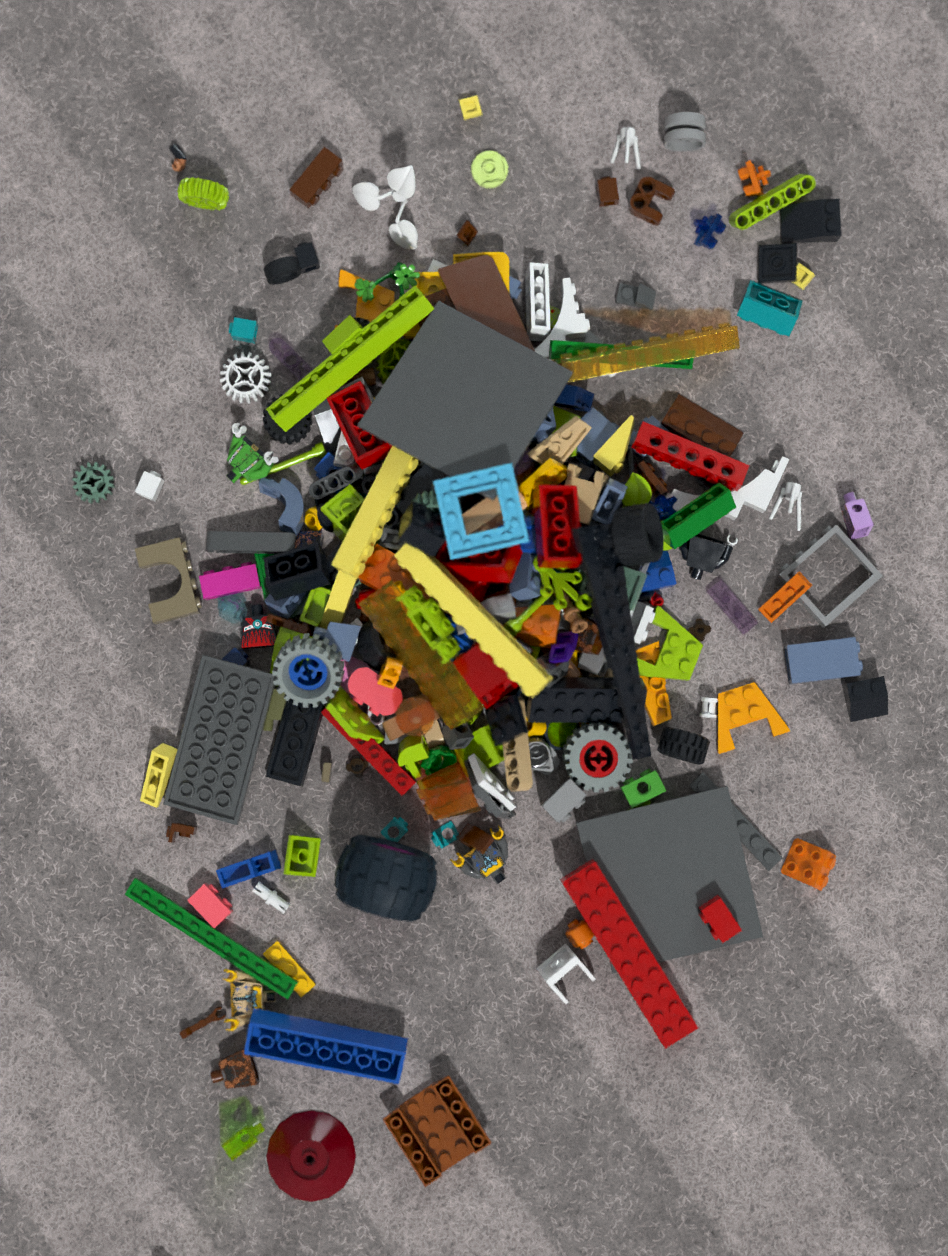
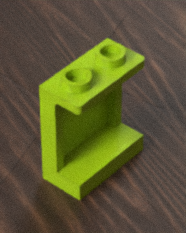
(483, 747)

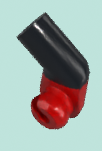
(652, 598)

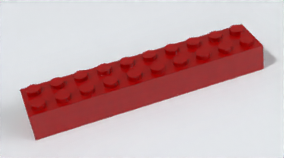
(629, 953)

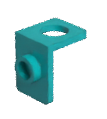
(401, 824)
(438, 839)

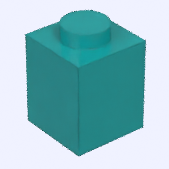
(243, 330)

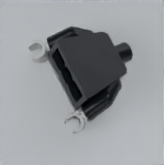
(706, 554)

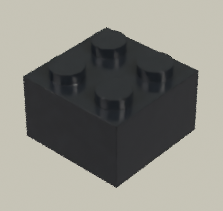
(422, 529)

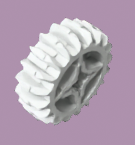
(239, 383)

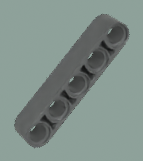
(249, 542)

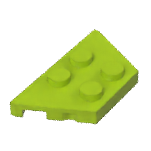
(352, 718)

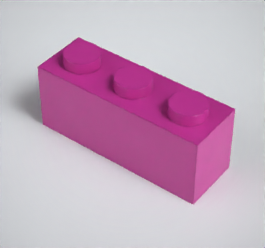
(230, 581)

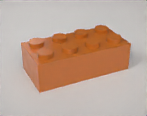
(383, 567)

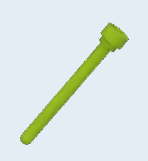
(317, 451)
(514, 625)

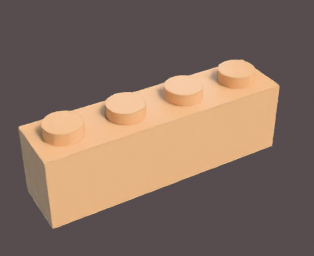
(486, 515)

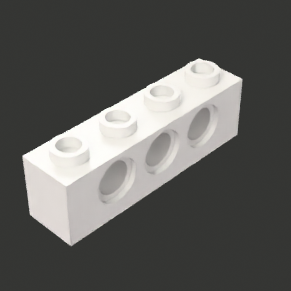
(537, 301)

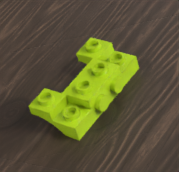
(430, 622)

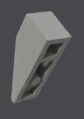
(499, 607)

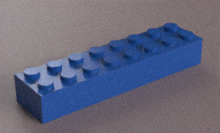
(325, 1046)

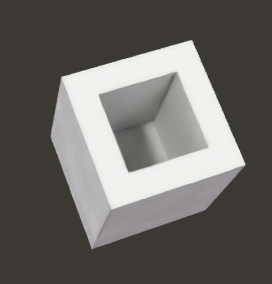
(150, 485)

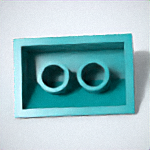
(769, 308)

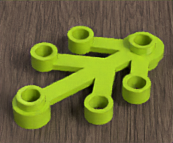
(559, 580)

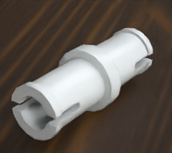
(271, 897)

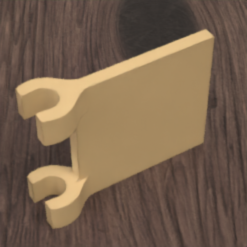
(587, 491)

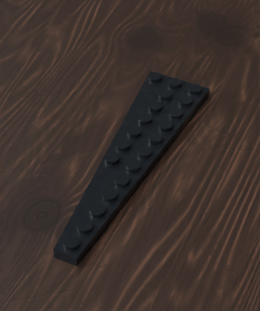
(615, 629)

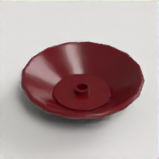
(313, 1135)

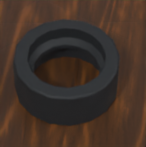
(282, 270)

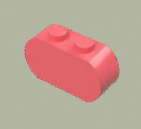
(379, 698)

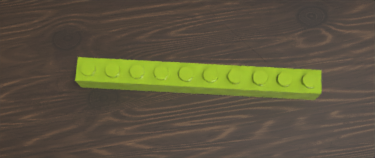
(350, 358)

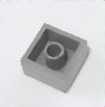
(563, 801)

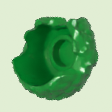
(439, 758)

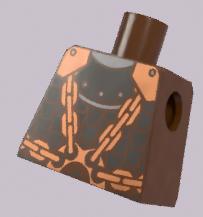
(589, 640)
(236, 1071)

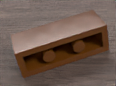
(317, 178)

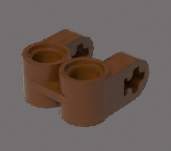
(658, 189)

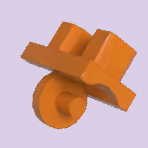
(749, 171)

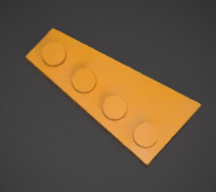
(657, 699)

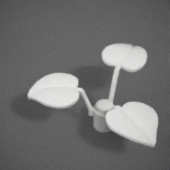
(403, 187)

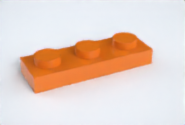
(785, 597)

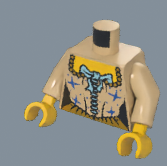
(246, 995)

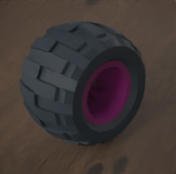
(385, 878)

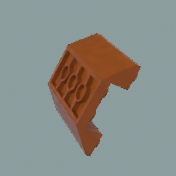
(436, 1129)

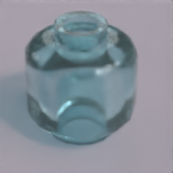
(232, 609)

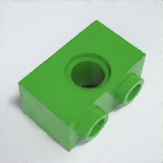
(653, 783)

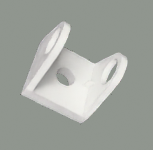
(558, 965)

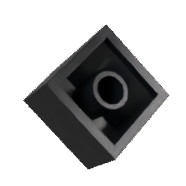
(866, 698)

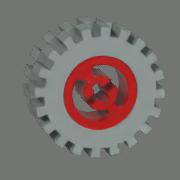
(597, 735)

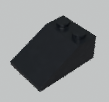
(811, 222)

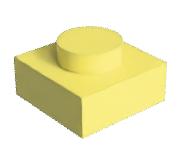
(470, 107)
(804, 276)

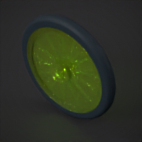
(557, 733)

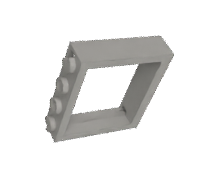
(856, 593)

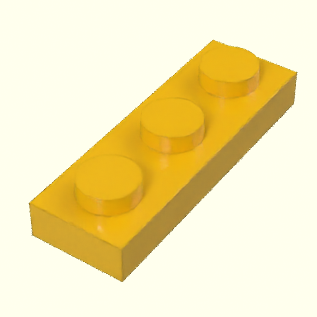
(280, 958)

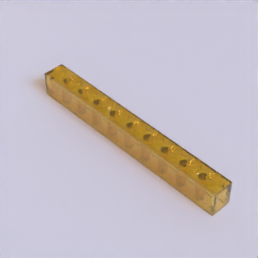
(651, 352)

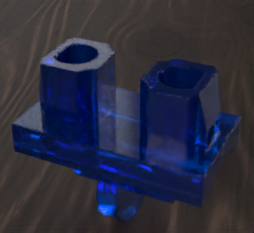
(705, 229)
(664, 506)

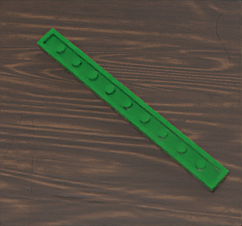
(211, 938)

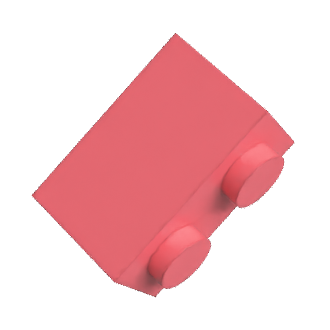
(210, 904)

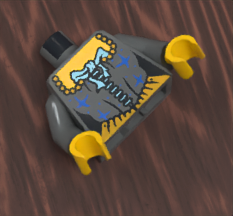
(482, 866)

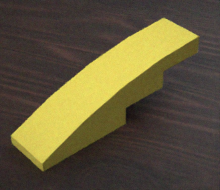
(338, 599)

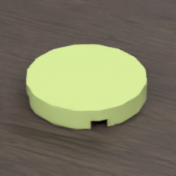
(489, 169)

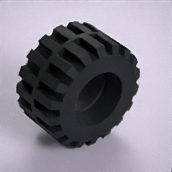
(293, 434)
(683, 745)

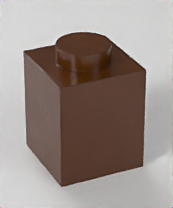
(607, 191)

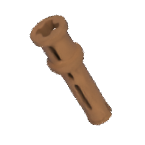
(573, 615)

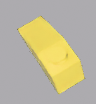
(613, 452)
(158, 774)

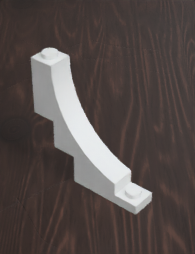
(754, 494)

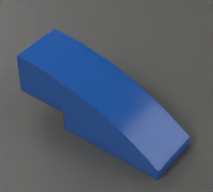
(248, 869)

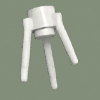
(627, 139)
(791, 493)

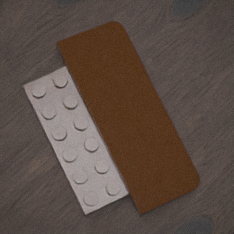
(480, 293)

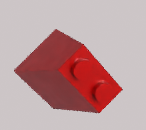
(484, 676)

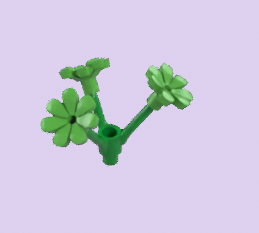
(400, 274)

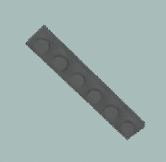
(748, 833)

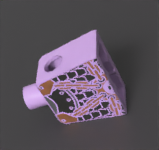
(856, 517)

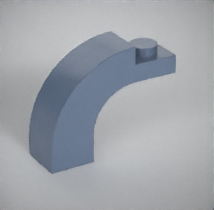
(293, 515)

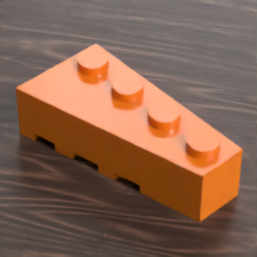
(541, 627)

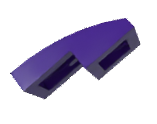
(564, 647)

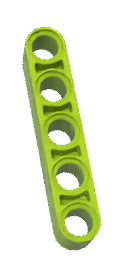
(780, 201)

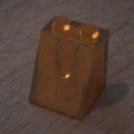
(447, 793)

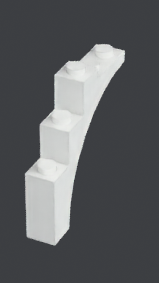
(569, 324)

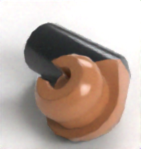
(180, 158)

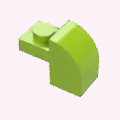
(410, 752)

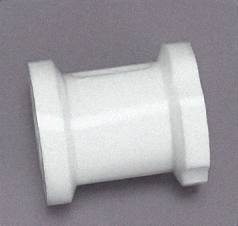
(712, 704)

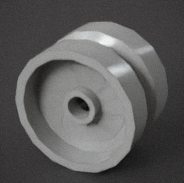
(684, 131)

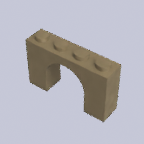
(185, 601)

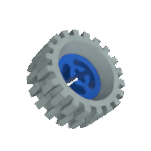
(296, 680)

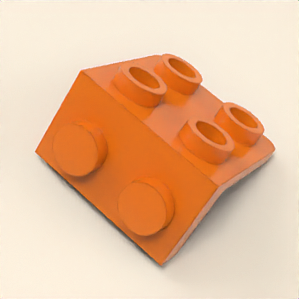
(808, 864)

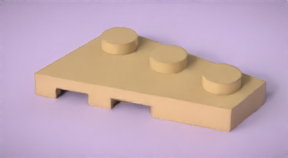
(561, 442)

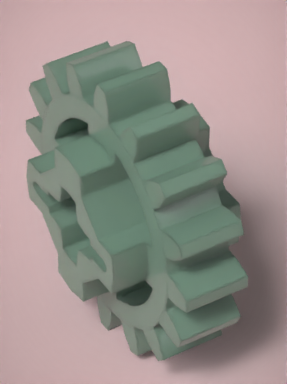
(101, 481)

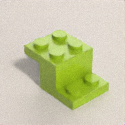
(342, 510)

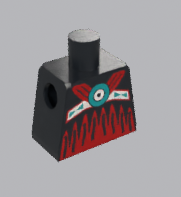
(257, 631)

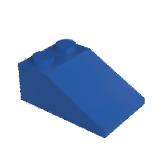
(660, 574)

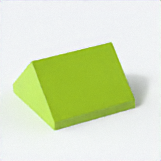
(302, 856)

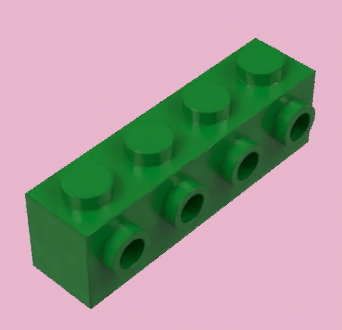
(697, 515)

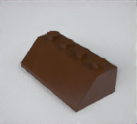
(701, 426)

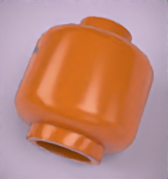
(579, 934)

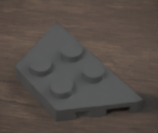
(491, 804)

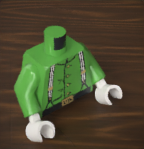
(247, 458)

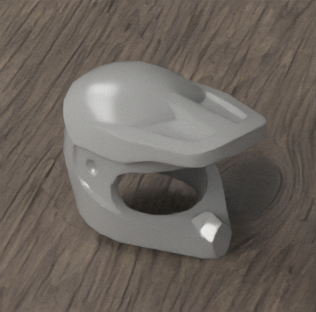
(548, 759)

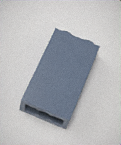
(823, 660)

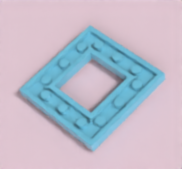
(497, 477)

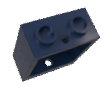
(575, 398)

